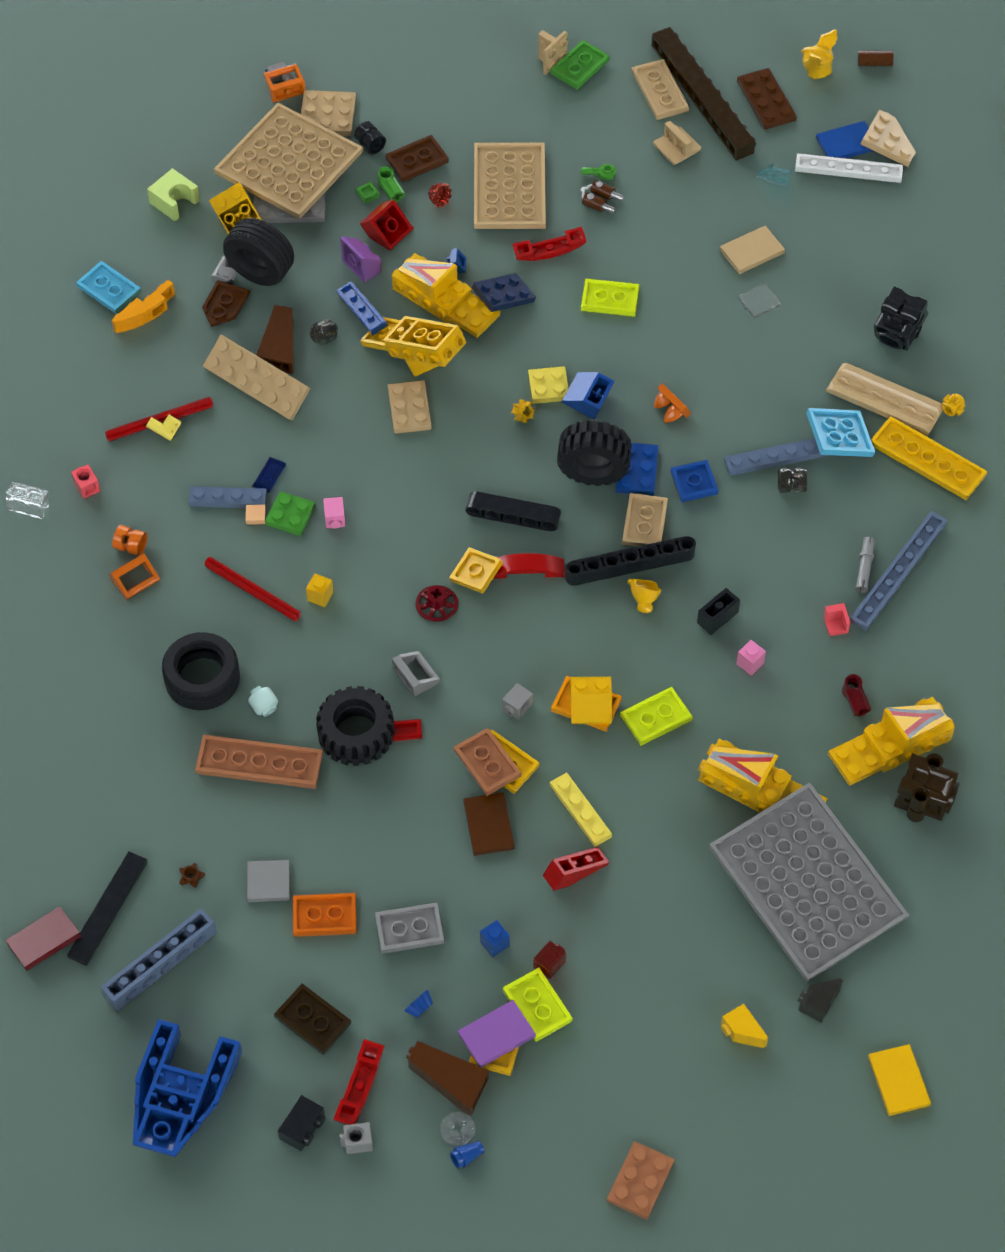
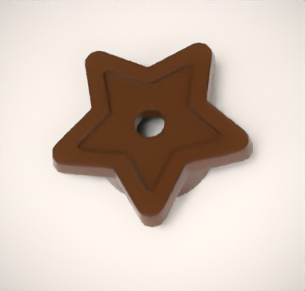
(191, 869)

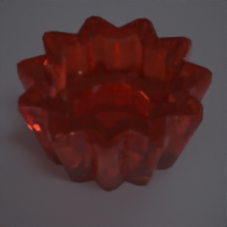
(440, 194)

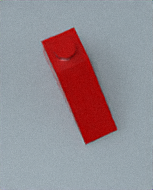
(574, 867)

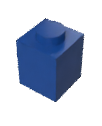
(494, 938)

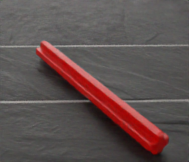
(140, 425)
(252, 589)

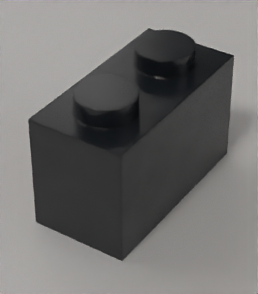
(718, 611)
(301, 1123)

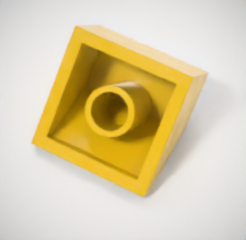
(591, 700)

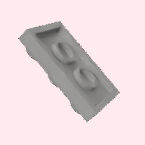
(409, 928)

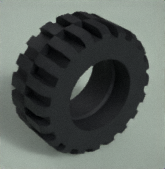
(594, 452)
(355, 703)

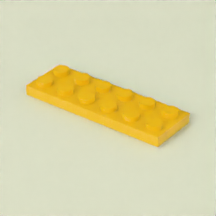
(928, 458)

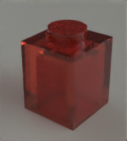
(550, 959)

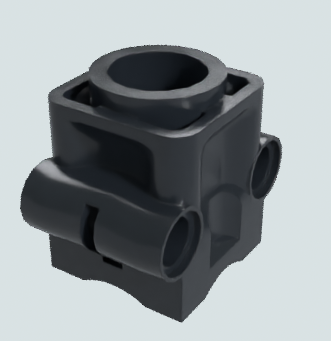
(900, 319)

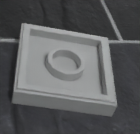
(268, 880)

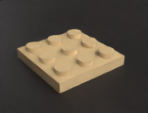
(330, 109)

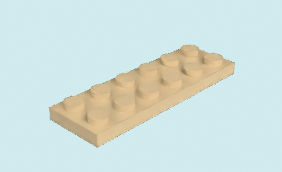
(256, 377)

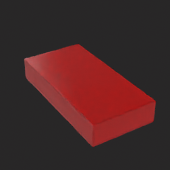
(407, 730)

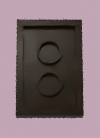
(312, 1018)

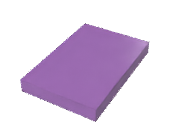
(496, 1033)

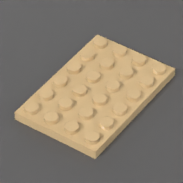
(509, 186)

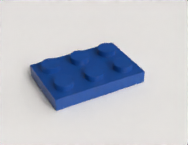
(642, 471)

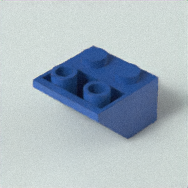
(588, 392)

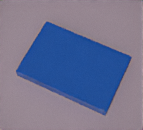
(844, 141)

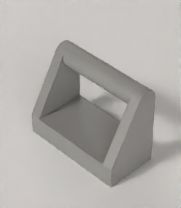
(407, 677)

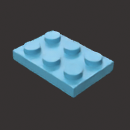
(108, 287)

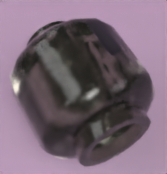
(324, 331)

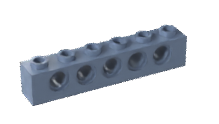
(158, 960)

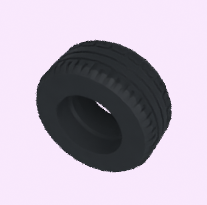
(258, 251)

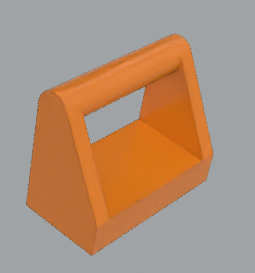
(285, 89)
(140, 560)

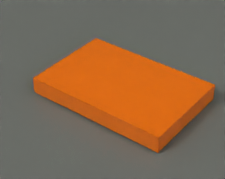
(324, 914)

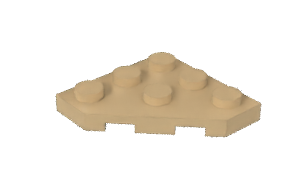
(889, 139)

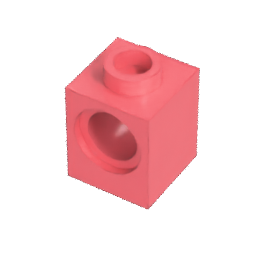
(90, 485)

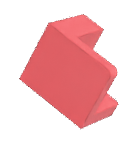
(836, 619)

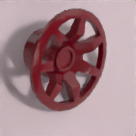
(436, 600)

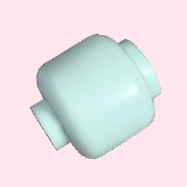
(263, 701)

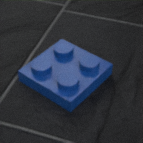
(694, 481)

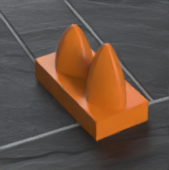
(676, 408)

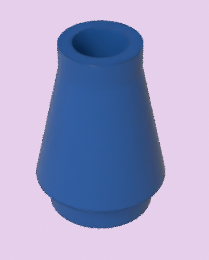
(465, 1154)

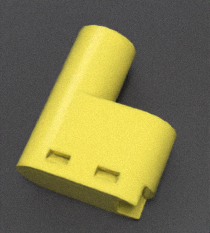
(166, 429)

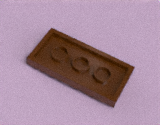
(766, 98)

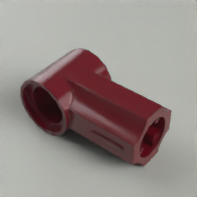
(856, 696)

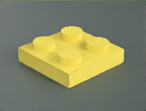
(548, 384)

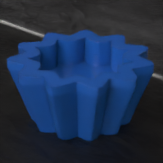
(418, 1006)

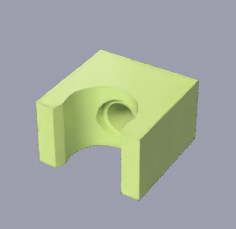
(169, 189)

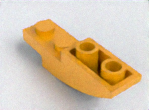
(141, 312)

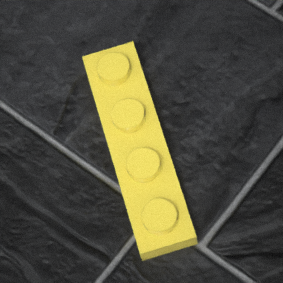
(580, 809)

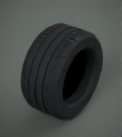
(194, 647)

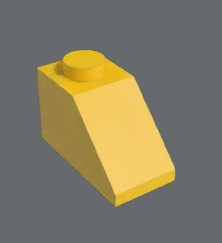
(743, 1028)

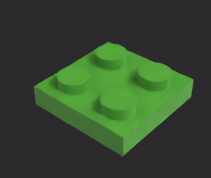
(290, 513)

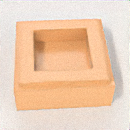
(255, 514)

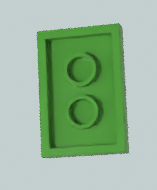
(579, 64)

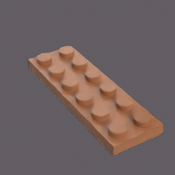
(259, 761)

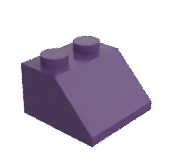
(360, 258)

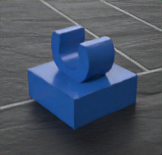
(459, 259)

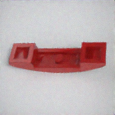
(550, 248)
(531, 564)
(360, 1083)

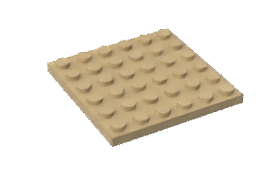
(288, 160)

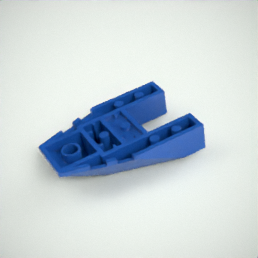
(173, 1100)

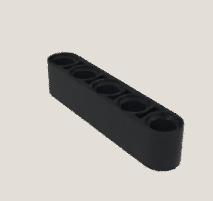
(513, 511)

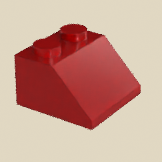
(387, 225)

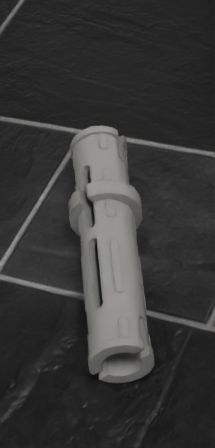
(866, 557)

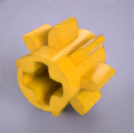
(953, 404)
(523, 411)

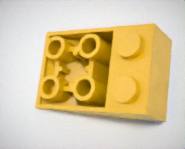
(233, 206)

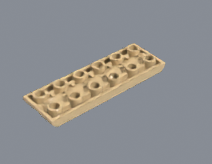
(885, 398)

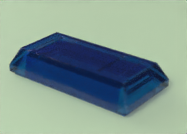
(269, 474)

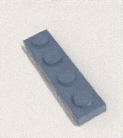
(226, 497)

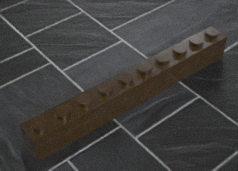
(703, 93)

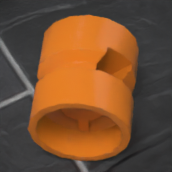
(129, 540)

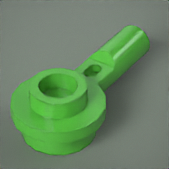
(605, 172)

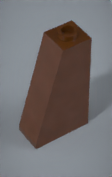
(278, 340)
(449, 1075)

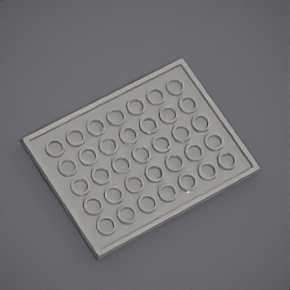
(808, 881)

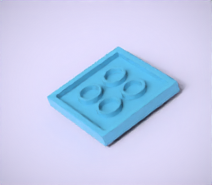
(840, 432)

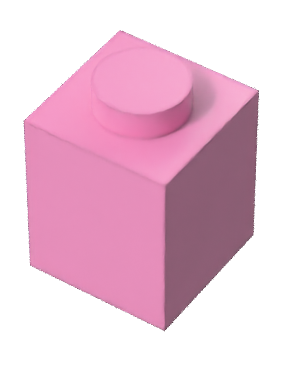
(334, 512)
(751, 657)

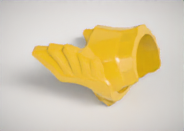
(819, 57)

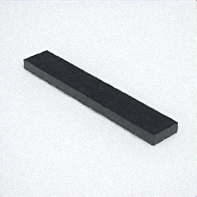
(107, 908)

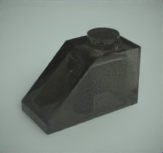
(819, 998)

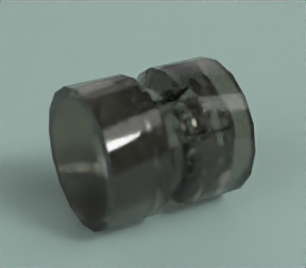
(786, 481)

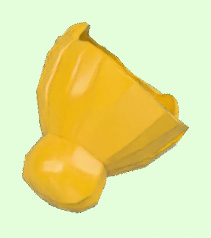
(645, 593)

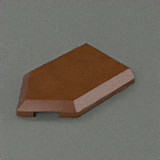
(224, 303)

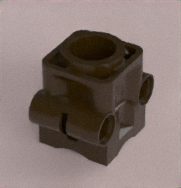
(927, 788)

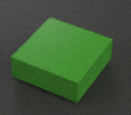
(367, 192)

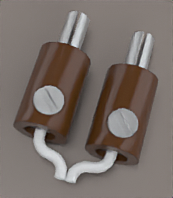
(602, 190)

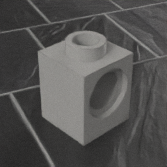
(517, 701)
(363, 1145)

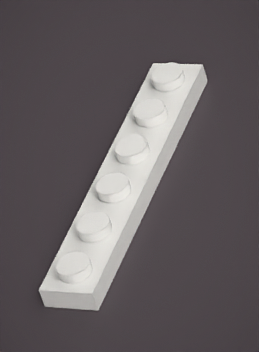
(849, 168)

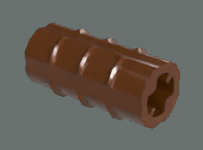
(875, 58)

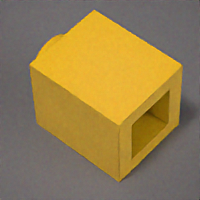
(319, 590)

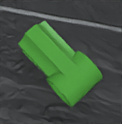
(389, 184)

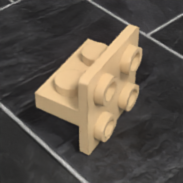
(551, 49)
(676, 143)

